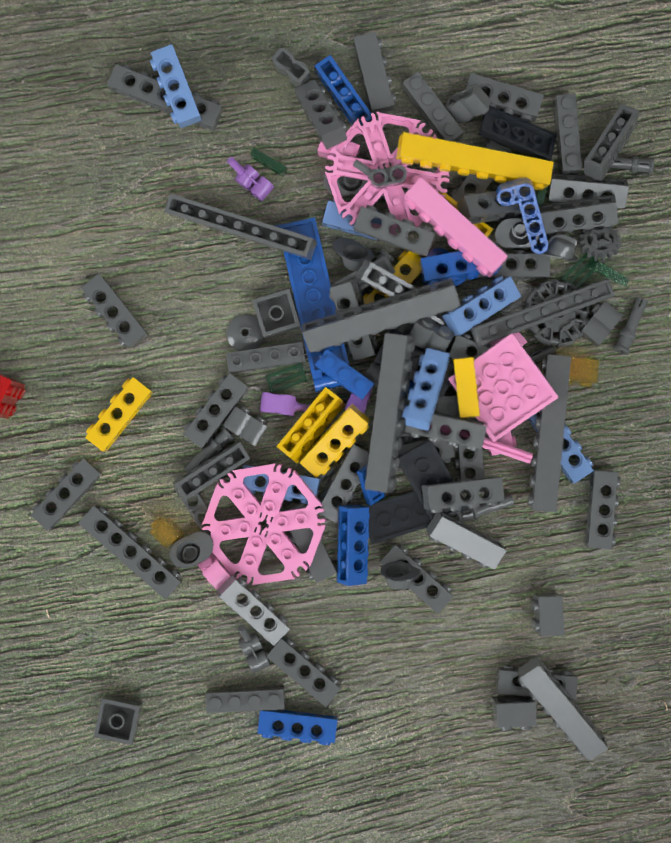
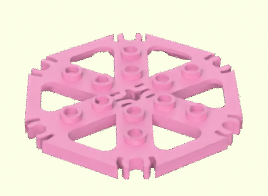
(380, 156)
(282, 521)

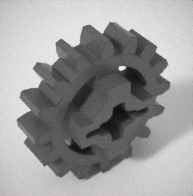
(600, 242)

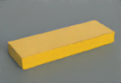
(466, 387)

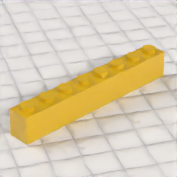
(472, 160)

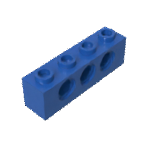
(342, 91)
(449, 260)
(353, 545)
(308, 720)

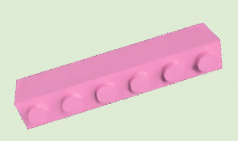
(454, 227)

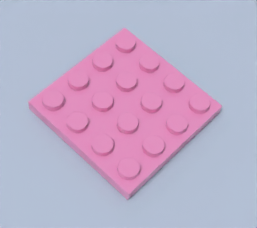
(508, 387)

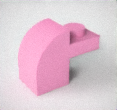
(214, 571)

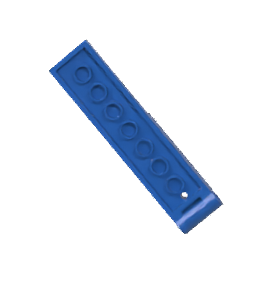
(311, 295)

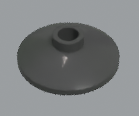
(240, 342)

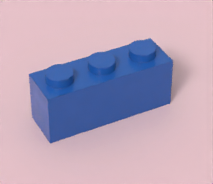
(344, 375)

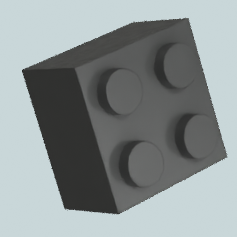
(276, 313)
(548, 614)
(514, 712)
(118, 719)

